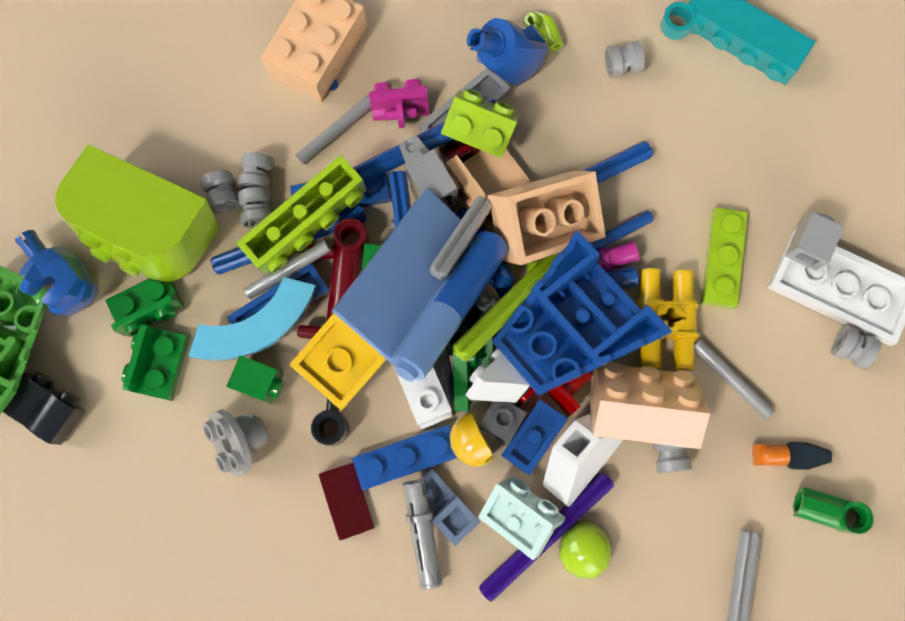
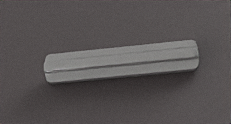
(460, 238)
(744, 576)

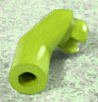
(547, 27)

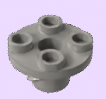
(235, 440)

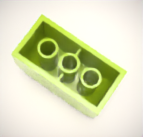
(134, 217)

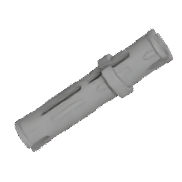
(420, 518)

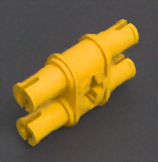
(680, 309)

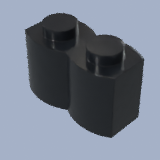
(44, 409)

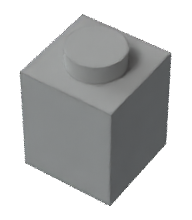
(815, 240)

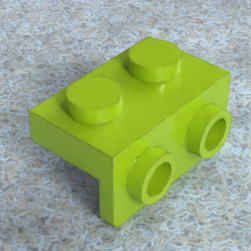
(480, 122)

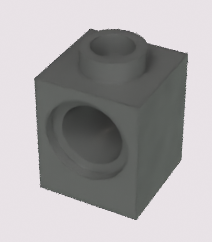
(502, 421)

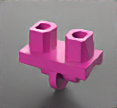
(399, 103)

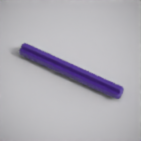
(519, 561)

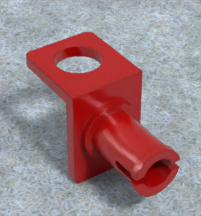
(563, 394)

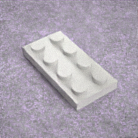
(846, 291)

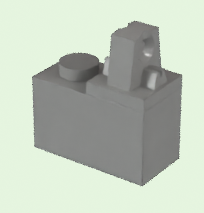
(427, 171)

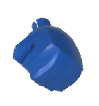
(508, 50)
(73, 282)

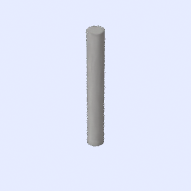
(334, 130)
(290, 268)
(733, 379)

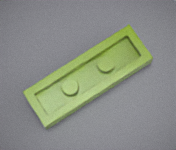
(724, 258)

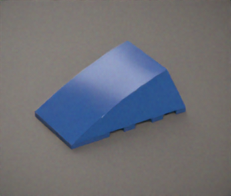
(574, 321)

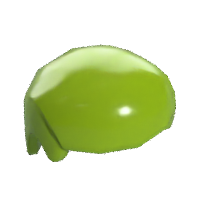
(585, 550)

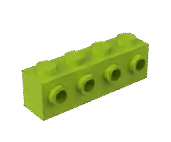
(302, 216)

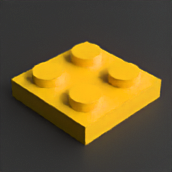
(337, 361)

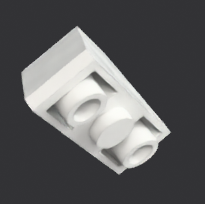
(497, 381)
(577, 460)

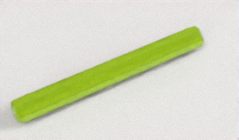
(500, 313)

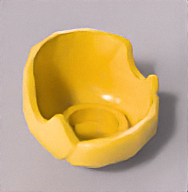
(469, 443)

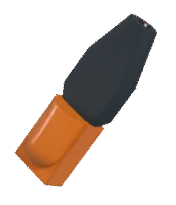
(793, 455)

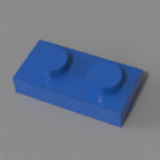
(534, 437)

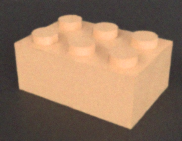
(314, 44)
(546, 213)
(648, 405)

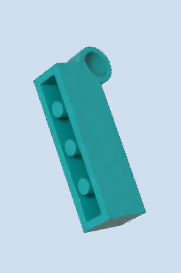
(743, 32)

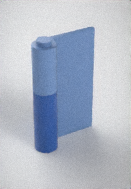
(403, 306)

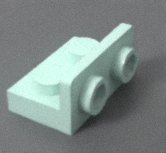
(521, 516)

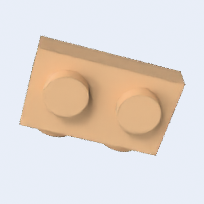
(485, 175)

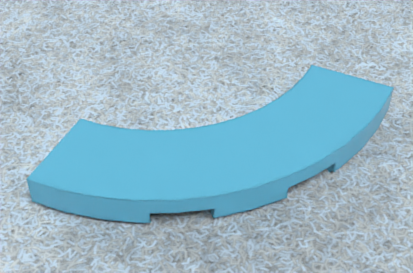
(257, 331)

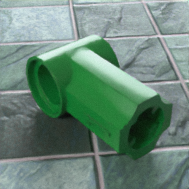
(831, 511)

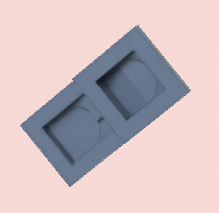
(448, 510)

